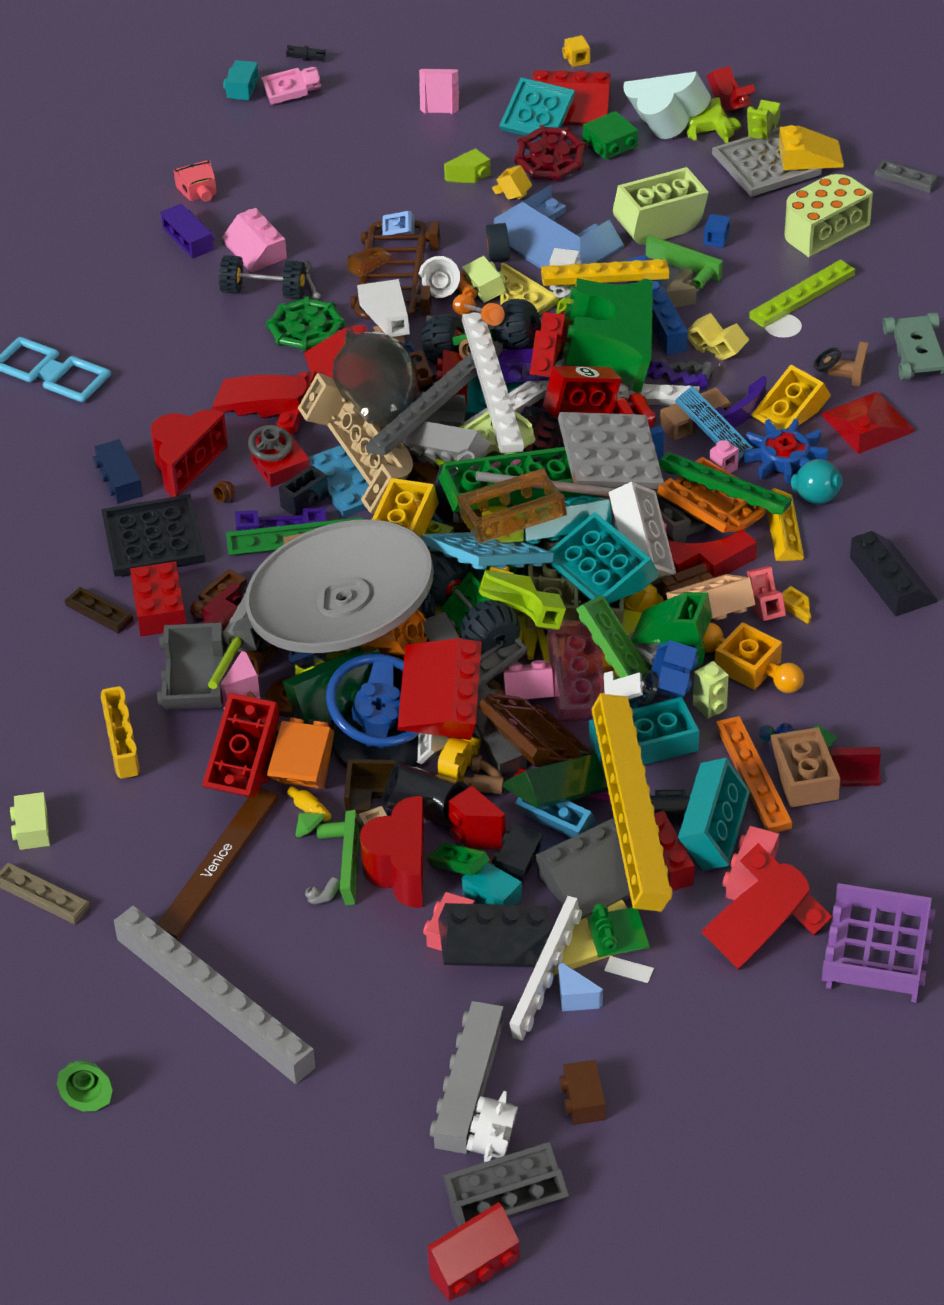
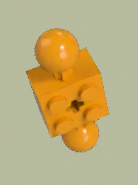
(752, 656)

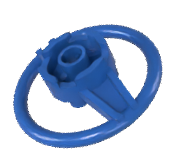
(372, 695)

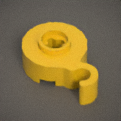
(457, 756)

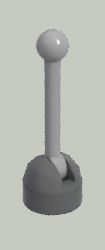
(309, 269)

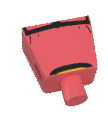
(196, 181)

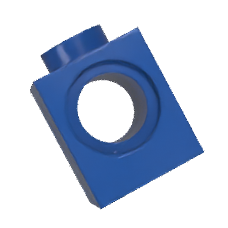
(716, 230)

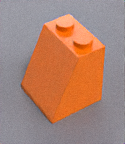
(302, 754)

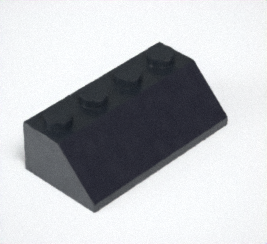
(889, 573)
(493, 934)

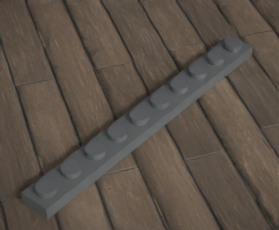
(425, 405)

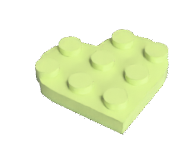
(484, 425)

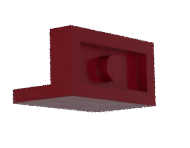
(857, 765)

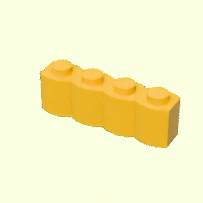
(120, 732)

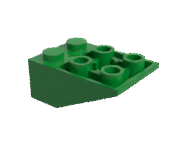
(676, 619)

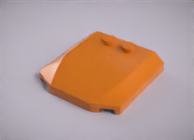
(709, 505)

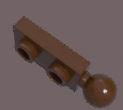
(214, 589)

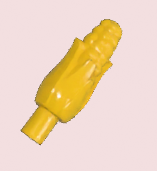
(308, 803)

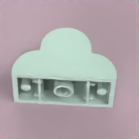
(668, 101)

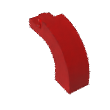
(724, 86)

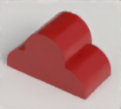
(187, 446)
(243, 746)
(395, 851)

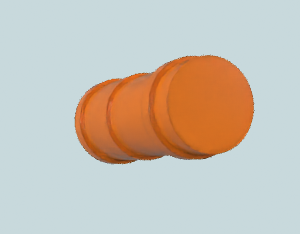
(465, 287)

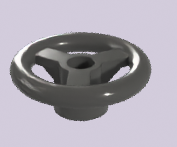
(270, 440)

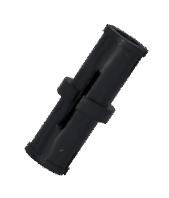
(305, 53)

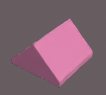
(240, 679)

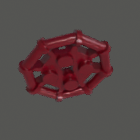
(550, 144)

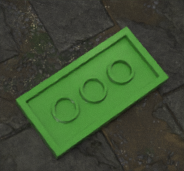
(611, 637)

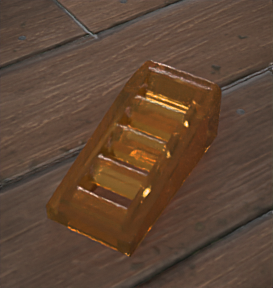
(366, 261)

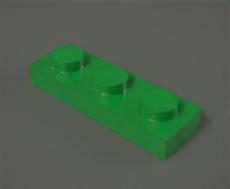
(458, 859)

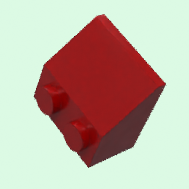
(476, 821)

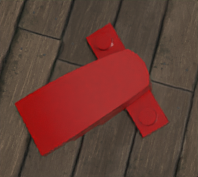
(266, 396)
(764, 908)

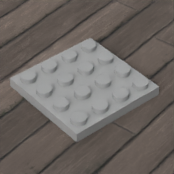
(758, 164)
(610, 449)

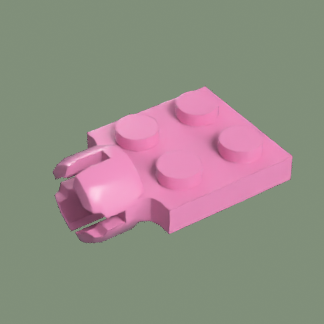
(291, 84)

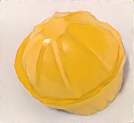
(642, 600)

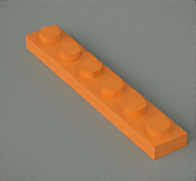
(754, 774)

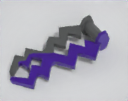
(667, 369)

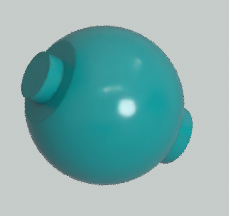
(817, 481)

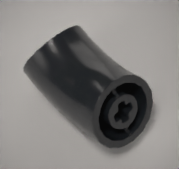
(435, 789)

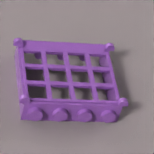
(871, 973)

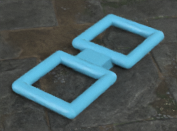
(52, 370)

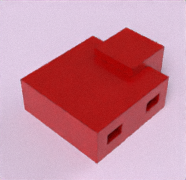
(284, 469)

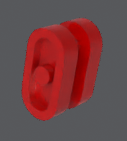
(636, 405)

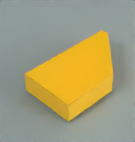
(797, 604)

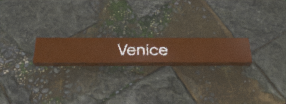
(217, 863)

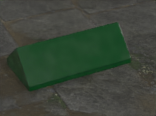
(559, 782)

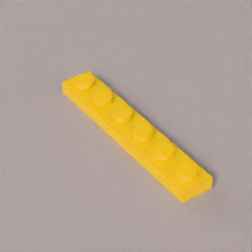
(605, 272)

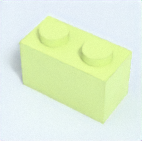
(485, 278)
(30, 821)

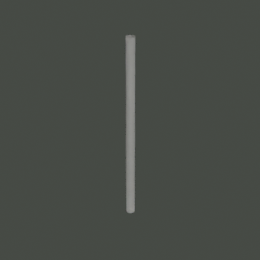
(561, 486)

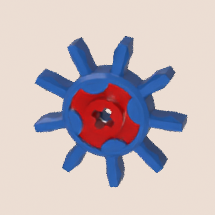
(783, 449)

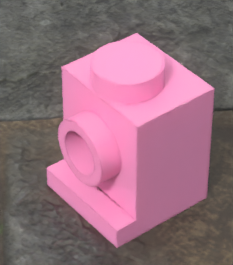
(725, 454)

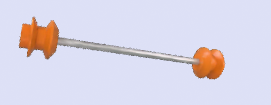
(491, 313)

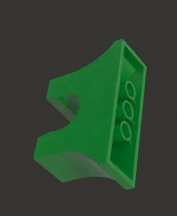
(611, 328)

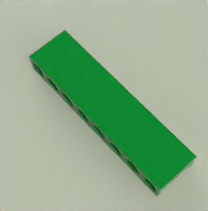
(465, 480)

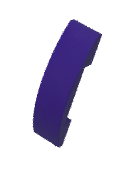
(743, 409)
(249, 519)

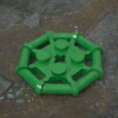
(296, 320)

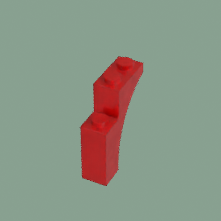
(548, 343)
(718, 556)

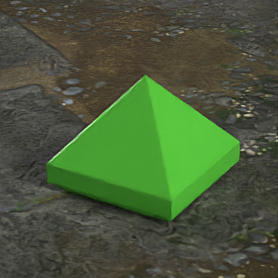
(307, 823)

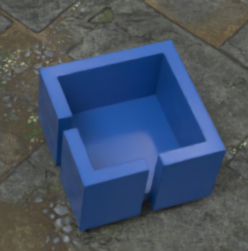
(673, 666)

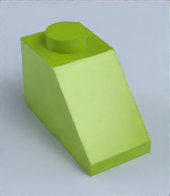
(468, 168)

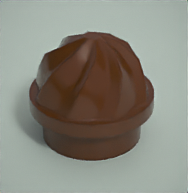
(223, 491)

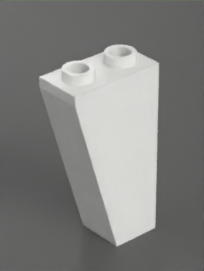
(385, 306)

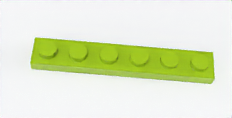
(802, 293)

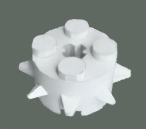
(492, 1127)

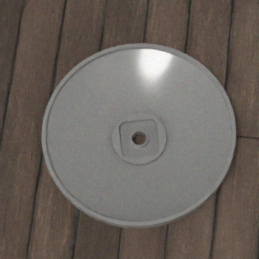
(301, 586)

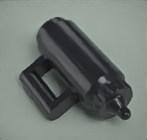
(672, 802)

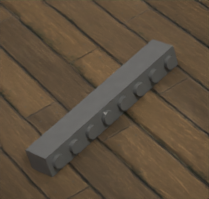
(498, 749)

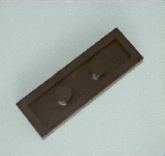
(99, 610)

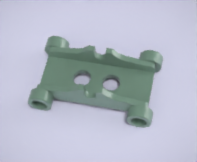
(911, 360)

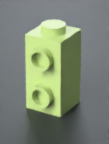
(710, 690)

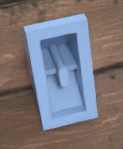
(399, 223)
(577, 991)

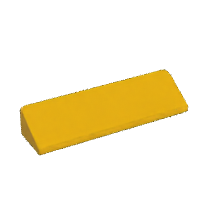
(785, 533)

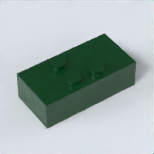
(308, 689)

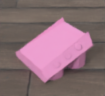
(439, 90)

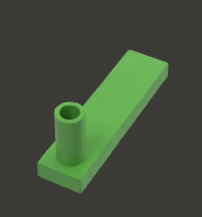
(681, 257)
(350, 830)

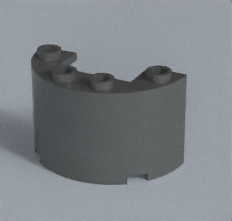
(191, 660)

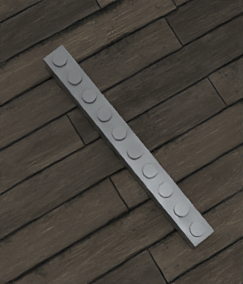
(215, 995)

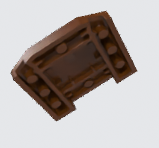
(532, 730)

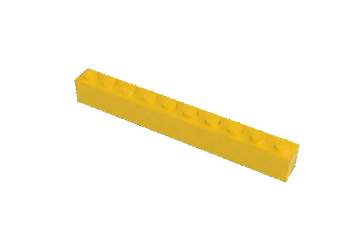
(631, 803)

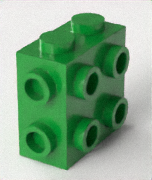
(610, 135)

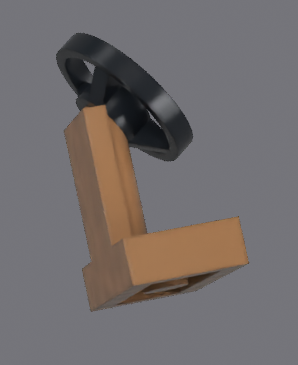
(841, 367)

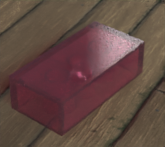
(575, 671)

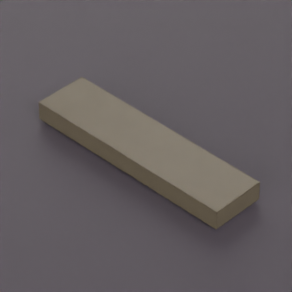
(43, 893)

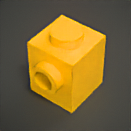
(576, 51)

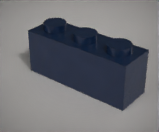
(117, 471)

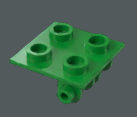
(616, 930)

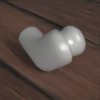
(325, 895)

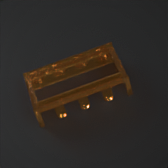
(516, 517)

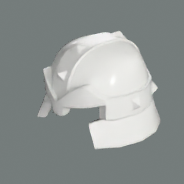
(440, 275)

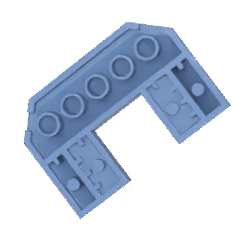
(535, 234)

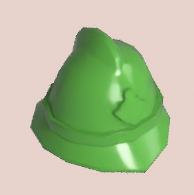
(84, 1086)

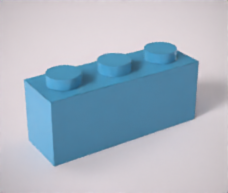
(562, 817)

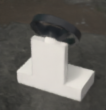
(632, 685)

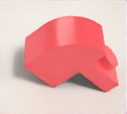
(768, 600)

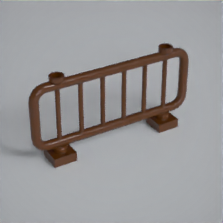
(416, 300)

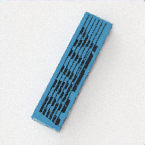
(710, 420)

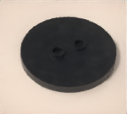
(349, 748)

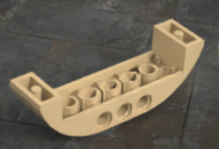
(327, 407)

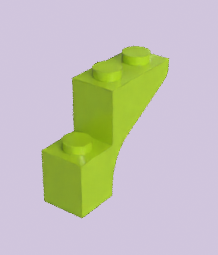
(763, 119)
(520, 593)

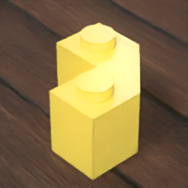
(709, 336)

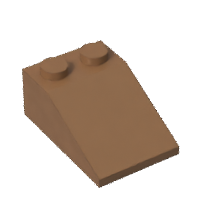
(805, 767)

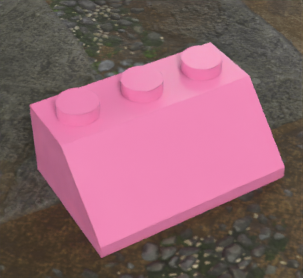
(255, 240)

